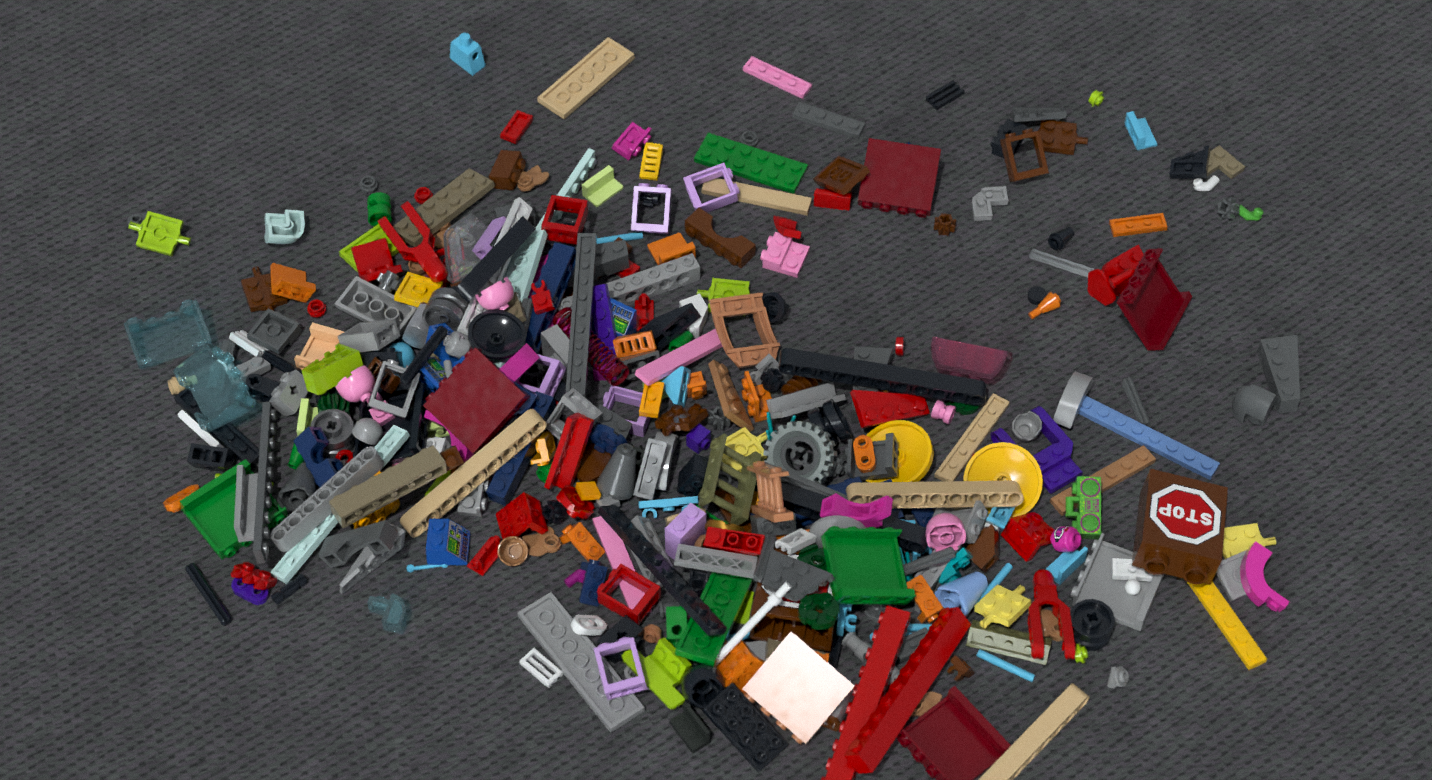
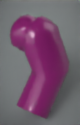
(576, 576)

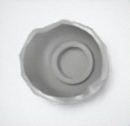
(1026, 426)
(367, 431)

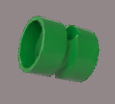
(378, 206)

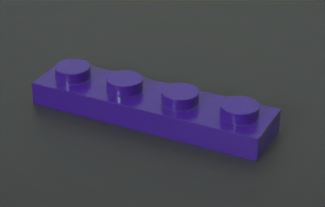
(603, 318)

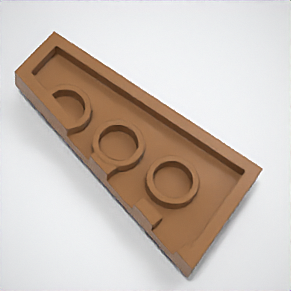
(728, 396)

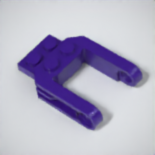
(1055, 460)

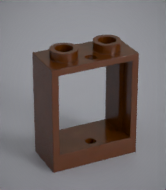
(1009, 158)

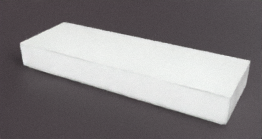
(196, 428)

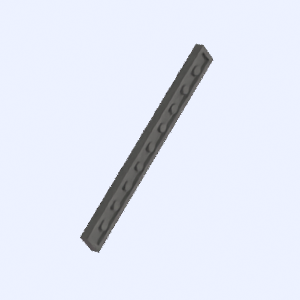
(581, 313)
(264, 486)

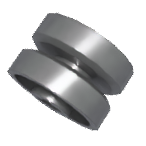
(445, 307)
(337, 428)

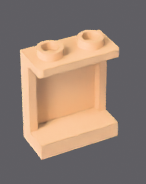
(320, 341)

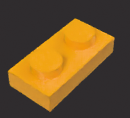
(651, 400)

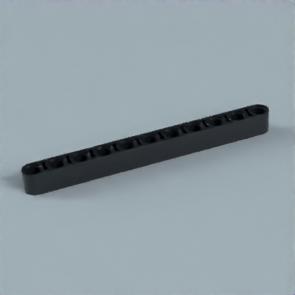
(882, 376)

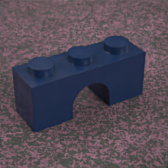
(311, 446)

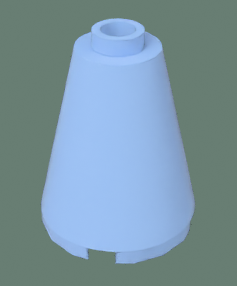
(962, 592)

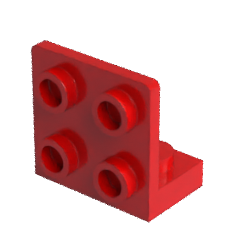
(373, 258)
(520, 515)
(1027, 534)

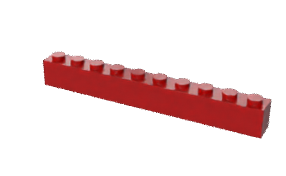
(871, 688)
(907, 690)

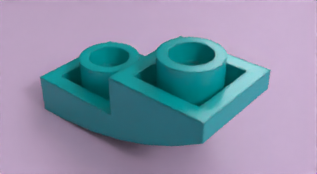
(951, 570)

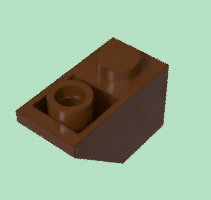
(985, 549)

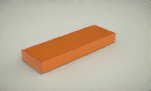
(1138, 224)

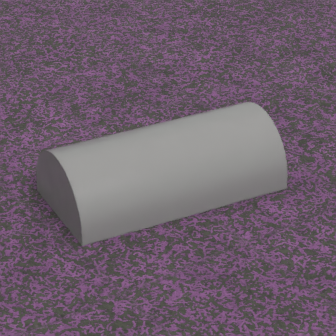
(373, 304)

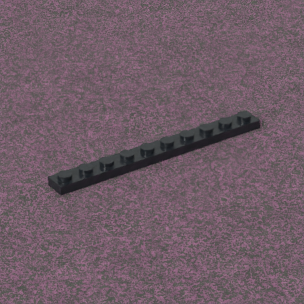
(662, 570)

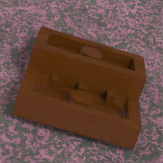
(592, 464)

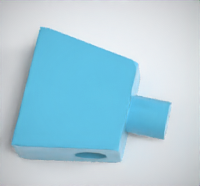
(467, 53)

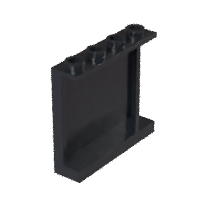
(414, 423)

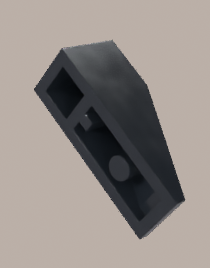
(671, 324)

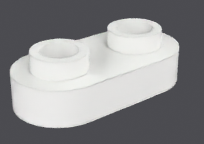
(588, 625)

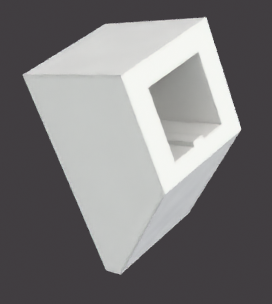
(698, 302)

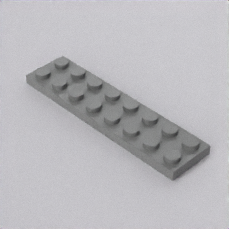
(577, 660)

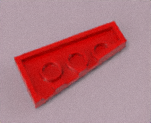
(881, 407)

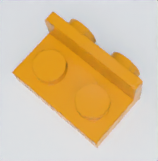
(545, 449)

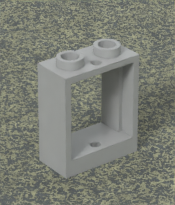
(370, 335)
(556, 346)
(576, 403)
(385, 407)

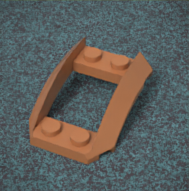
(739, 306)

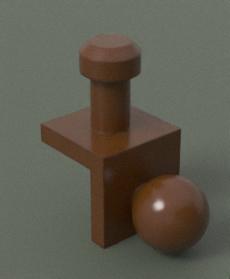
(452, 459)

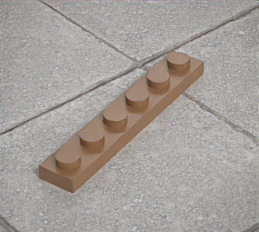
(1111, 475)

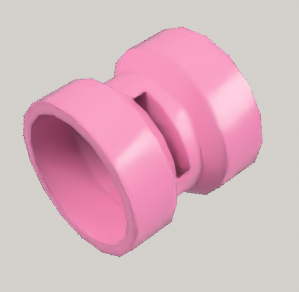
(943, 412)

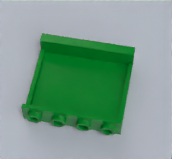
(213, 512)
(865, 566)

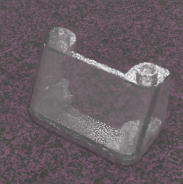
(458, 246)

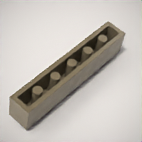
(388, 486)

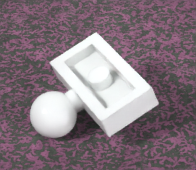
(1123, 570)

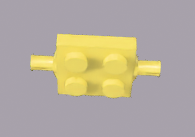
(745, 444)
(1241, 537)
(1002, 606)

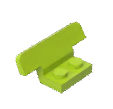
(661, 671)

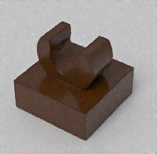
(962, 668)

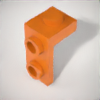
(696, 386)
(582, 541)
(925, 600)

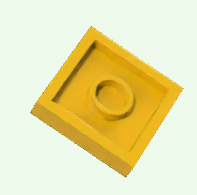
(416, 289)

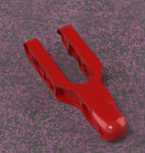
(423, 253)
(1046, 593)

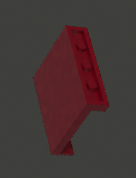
(899, 177)
(1153, 301)
(475, 400)
(953, 740)

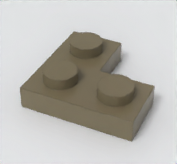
(1222, 160)

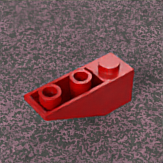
(734, 541)

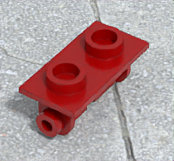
(645, 311)
(486, 556)

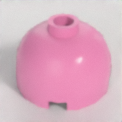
(497, 295)
(357, 386)
(945, 531)

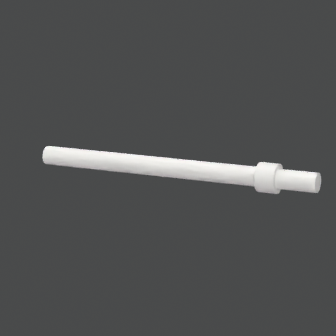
(773, 600)

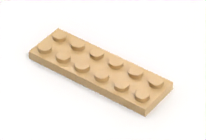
(586, 78)

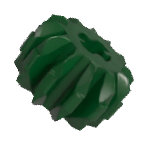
(333, 401)

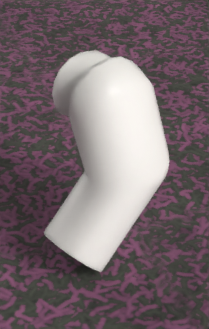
(1199, 185)

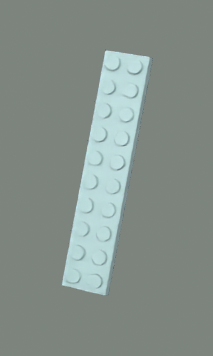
(523, 269)

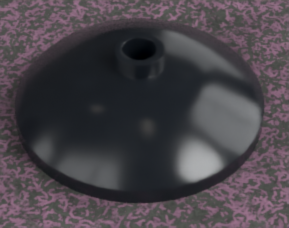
(499, 327)

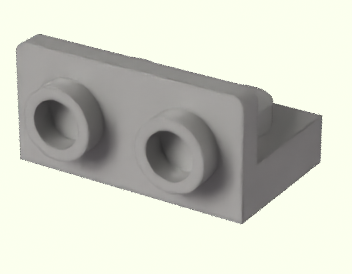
(474, 502)

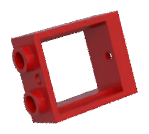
(568, 232)
(639, 612)

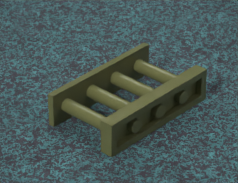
(747, 480)

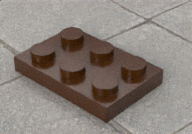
(841, 175)

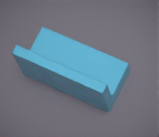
(1139, 131)
(1067, 564)

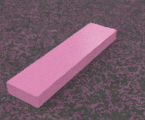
(777, 77)

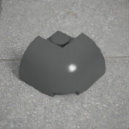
(1252, 404)

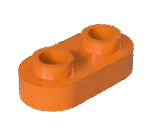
(864, 452)
(173, 502)

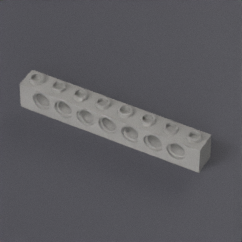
(649, 281)

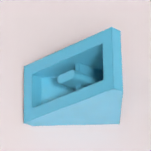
(676, 385)
(999, 516)

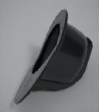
(775, 307)

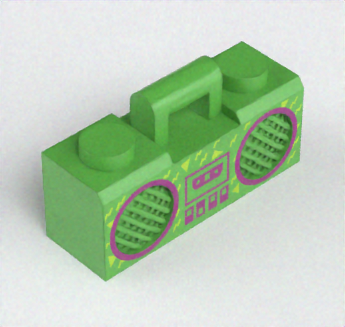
(1088, 500)

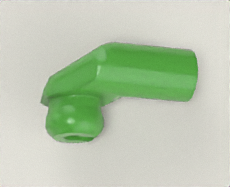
(1251, 215)

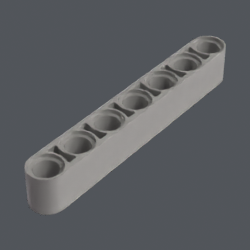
(317, 506)

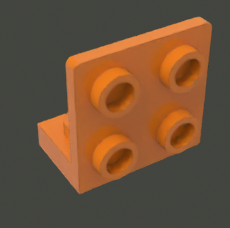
(670, 248)
(290, 283)
(756, 398)
(739, 666)

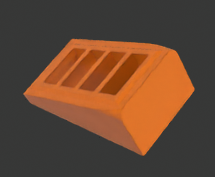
(622, 346)

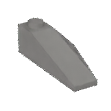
(369, 561)

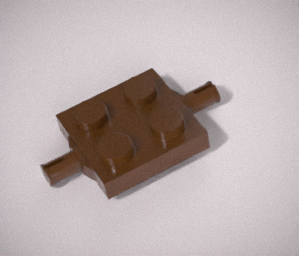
(1060, 137)
(259, 292)
(681, 418)

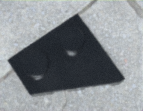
(1190, 165)

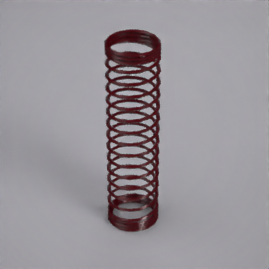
(611, 373)

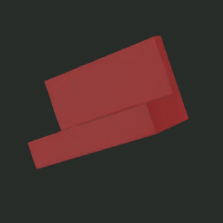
(831, 199)

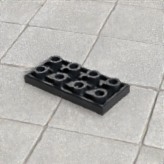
(745, 727)

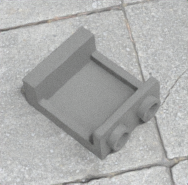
(971, 517)

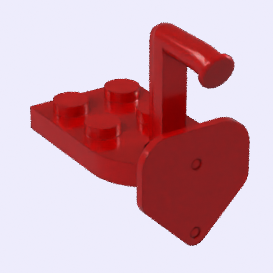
(1119, 270)

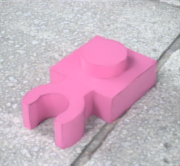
(380, 416)

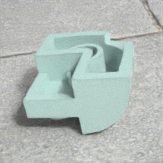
(284, 227)

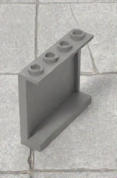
(1098, 584)

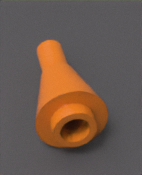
(1048, 304)

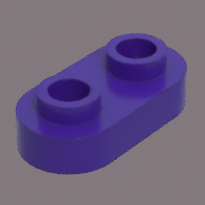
(248, 592)

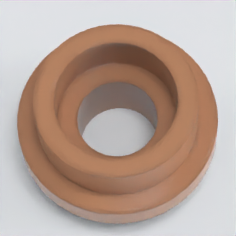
(652, 633)

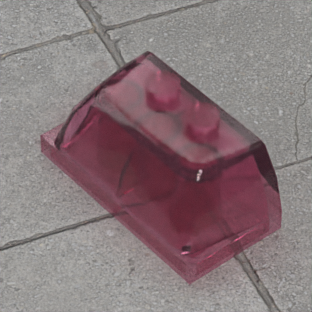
(968, 358)

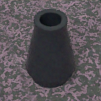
(1060, 238)

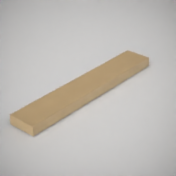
(760, 196)
(972, 438)

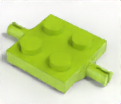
(159, 233)
(724, 288)

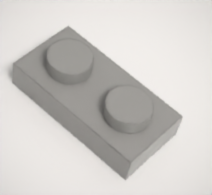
(253, 366)

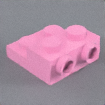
(784, 255)

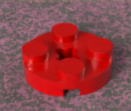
(573, 503)

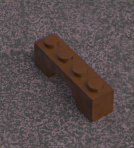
(736, 250)

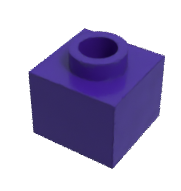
(698, 439)

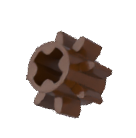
(944, 224)

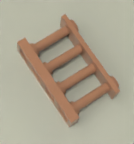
(770, 492)

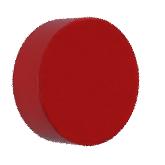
(899, 346)

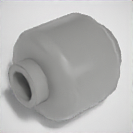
(457, 344)

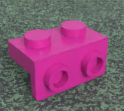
(631, 141)

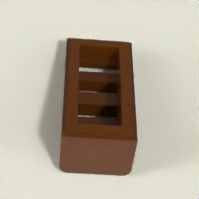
(392, 383)

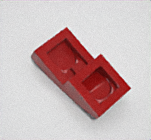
(786, 227)

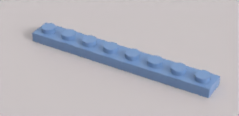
(1148, 437)

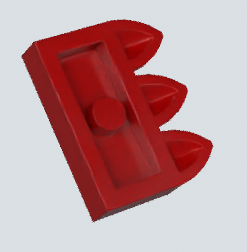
(251, 575)

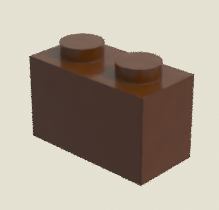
(507, 169)

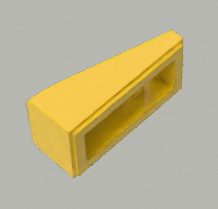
(654, 151)

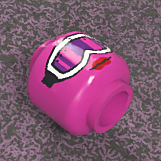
(1065, 539)

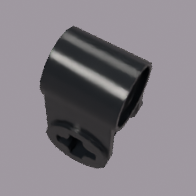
(262, 389)
(698, 579)

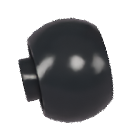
(708, 690)

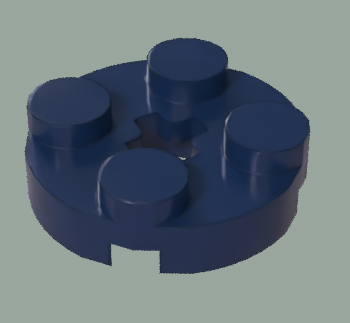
(605, 439)

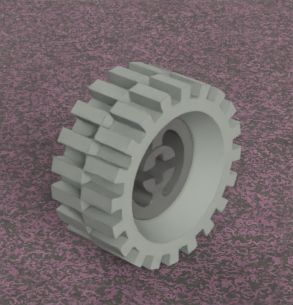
(789, 438)

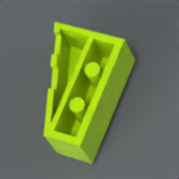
(329, 371)

